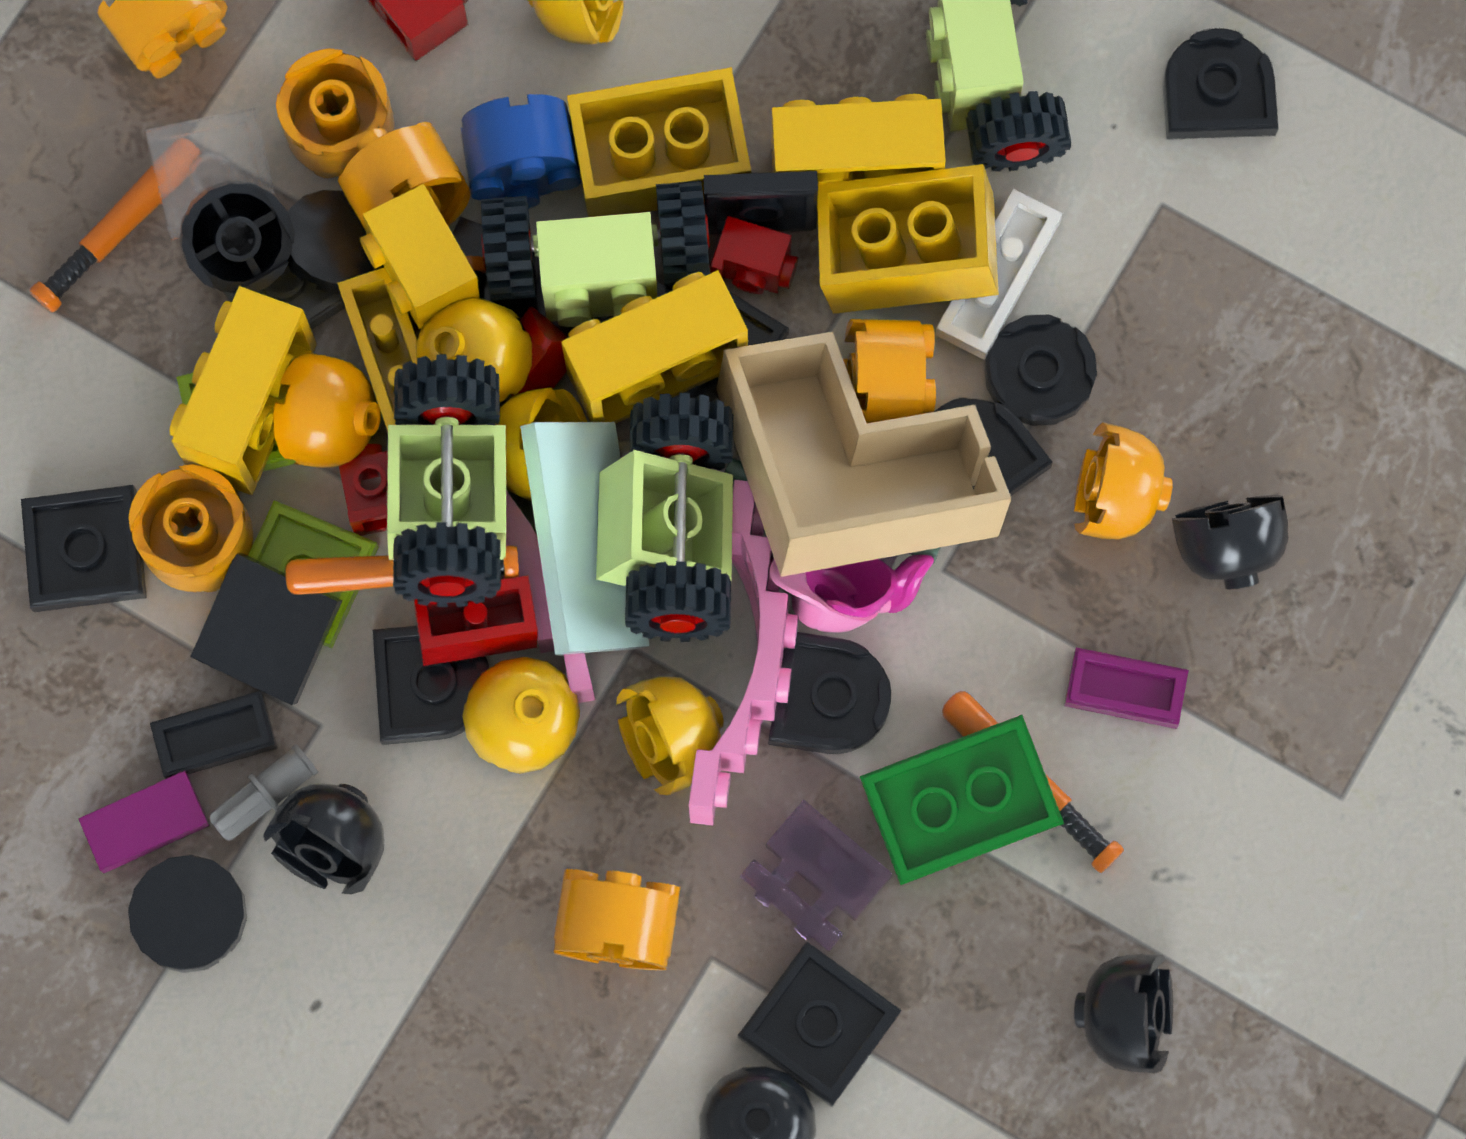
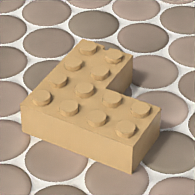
(846, 487)

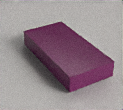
(1126, 688)
(143, 822)

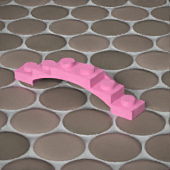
(768, 681)

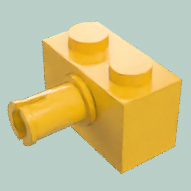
(418, 255)

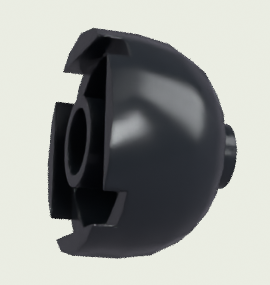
(236, 236)
(1233, 539)
(328, 835)
(1127, 1011)
(757, 1106)

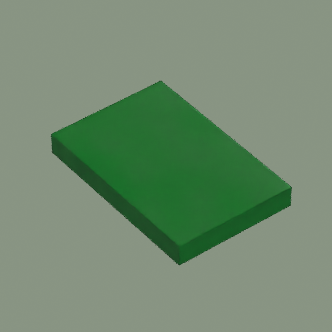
(961, 799)

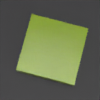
(295, 535)

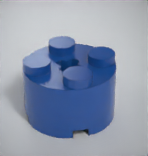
(520, 149)

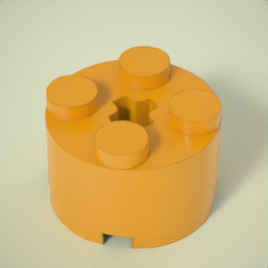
(161, 30)
(327, 83)
(400, 162)
(891, 367)
(180, 500)
(616, 919)

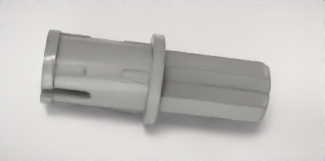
(262, 793)

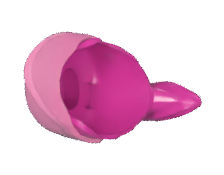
(852, 593)

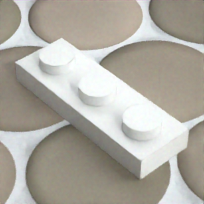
(1021, 238)

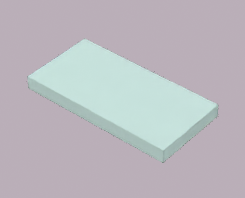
(564, 491)

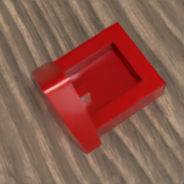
(547, 351)

